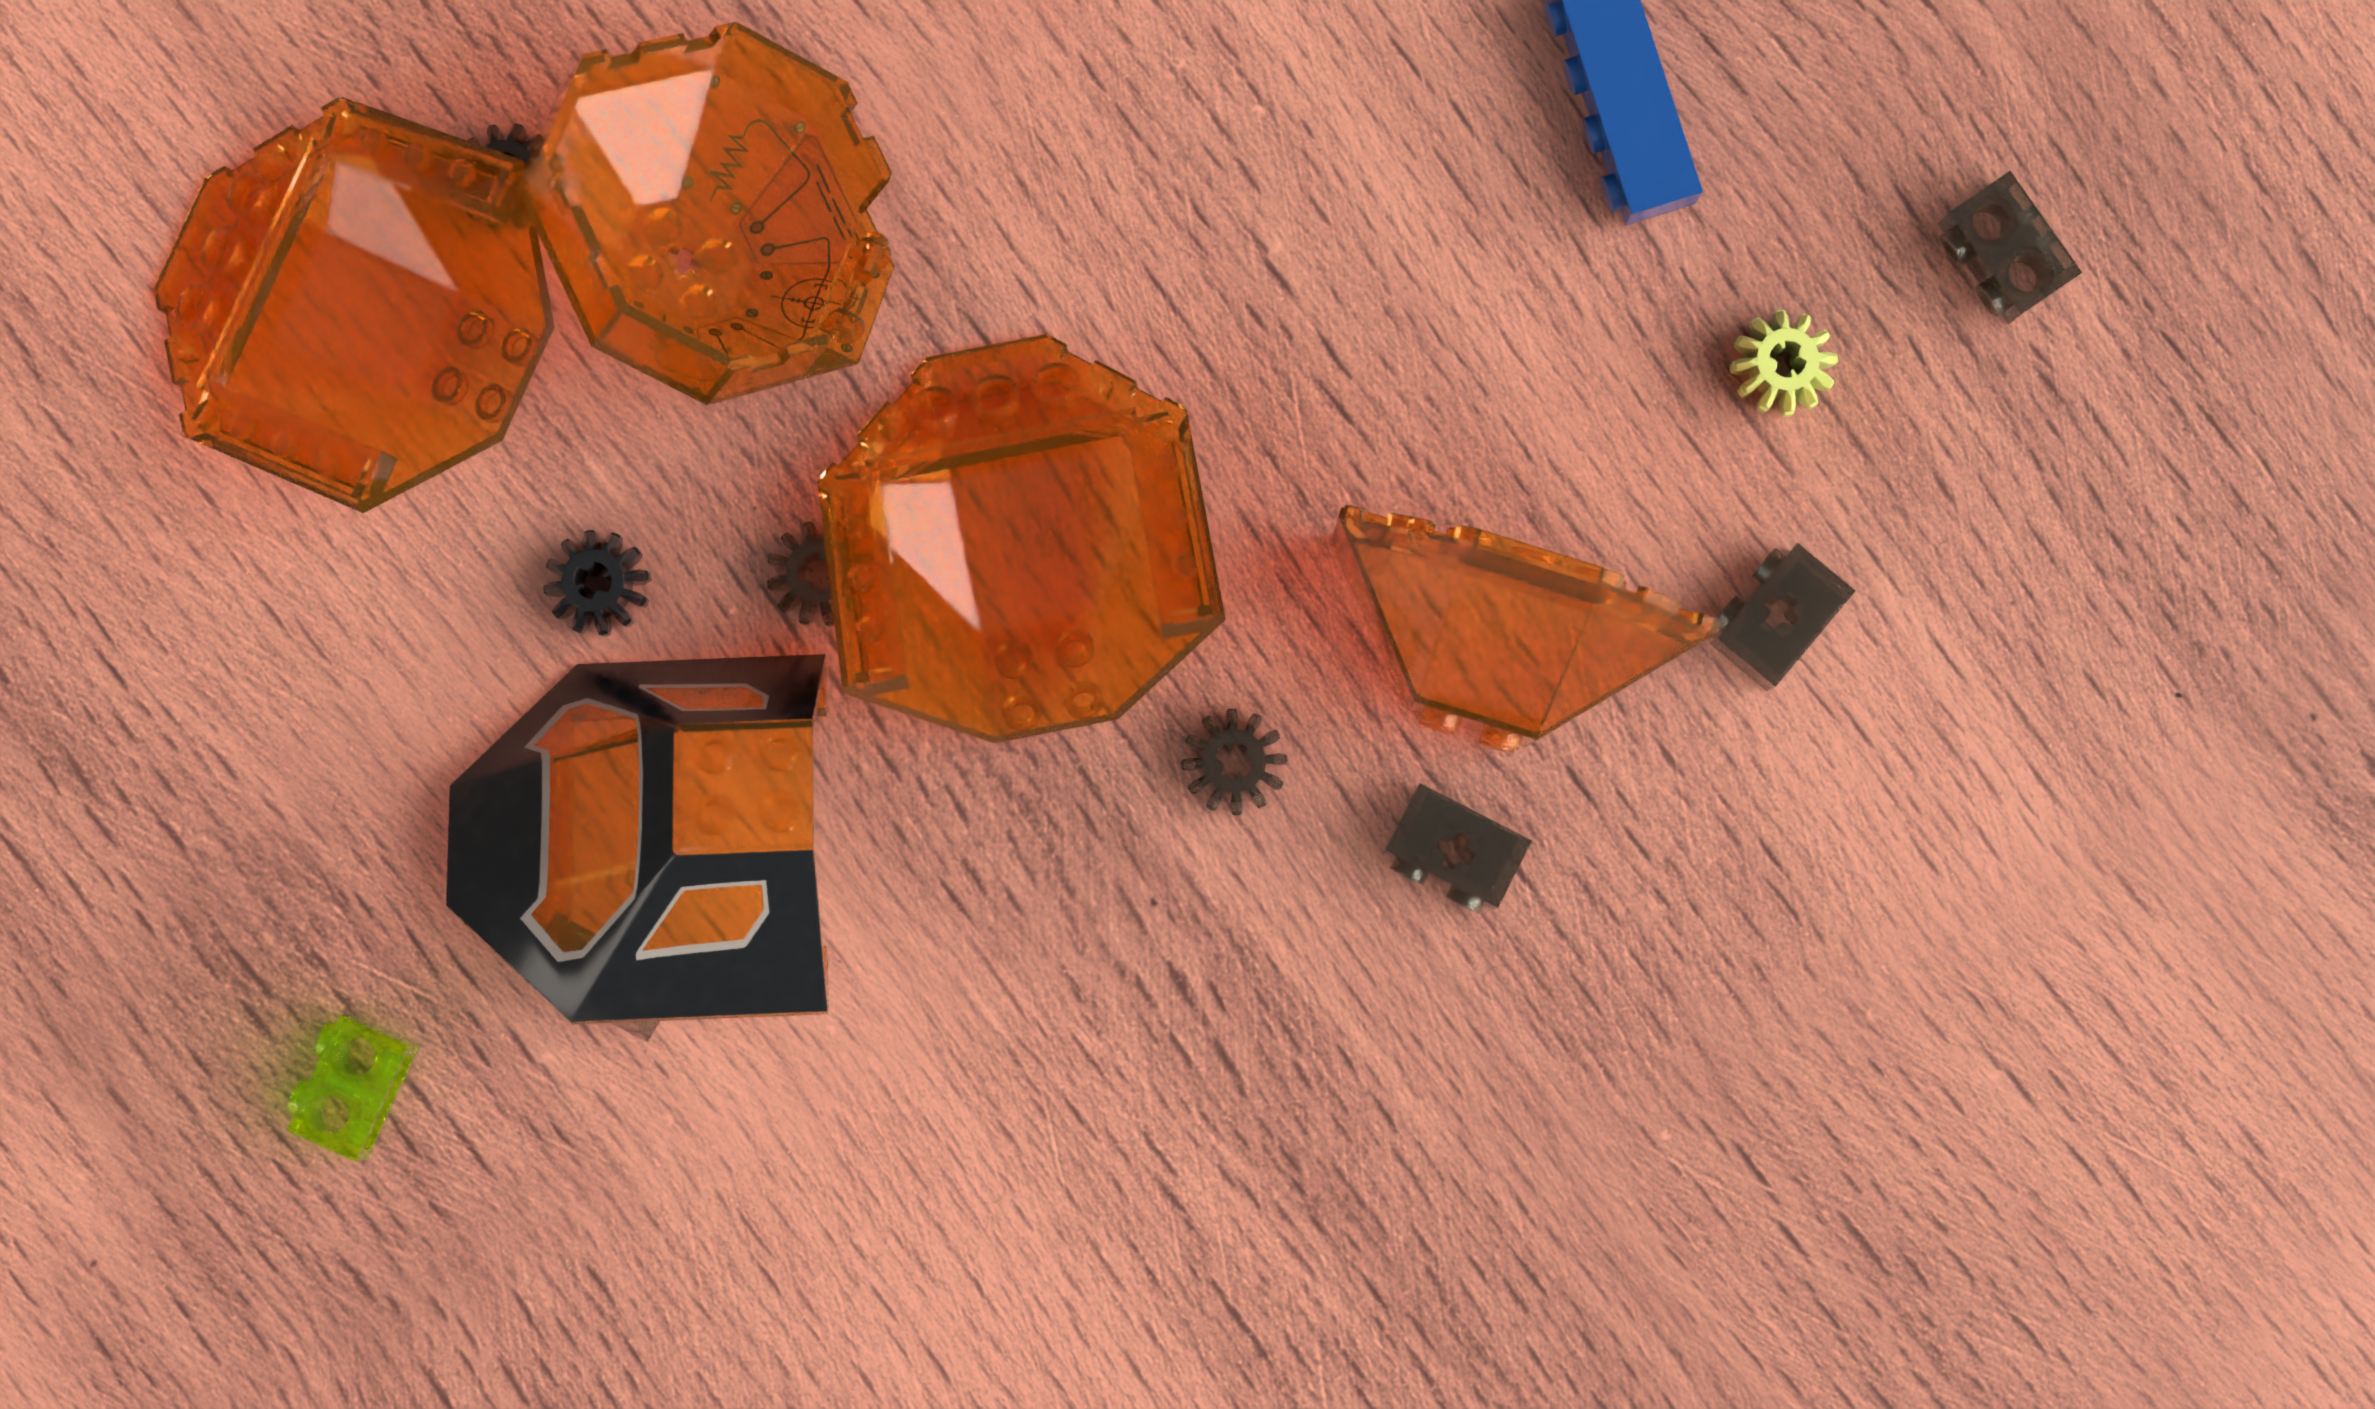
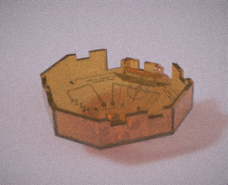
(747, 169)

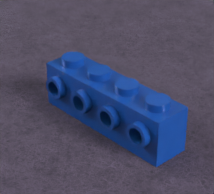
(1627, 106)

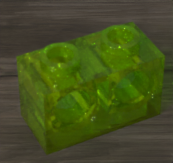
(366, 1095)

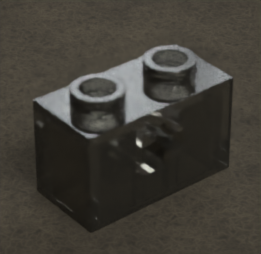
(1813, 600)
(1493, 849)

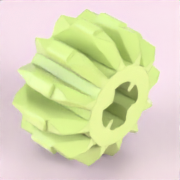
(1804, 359)

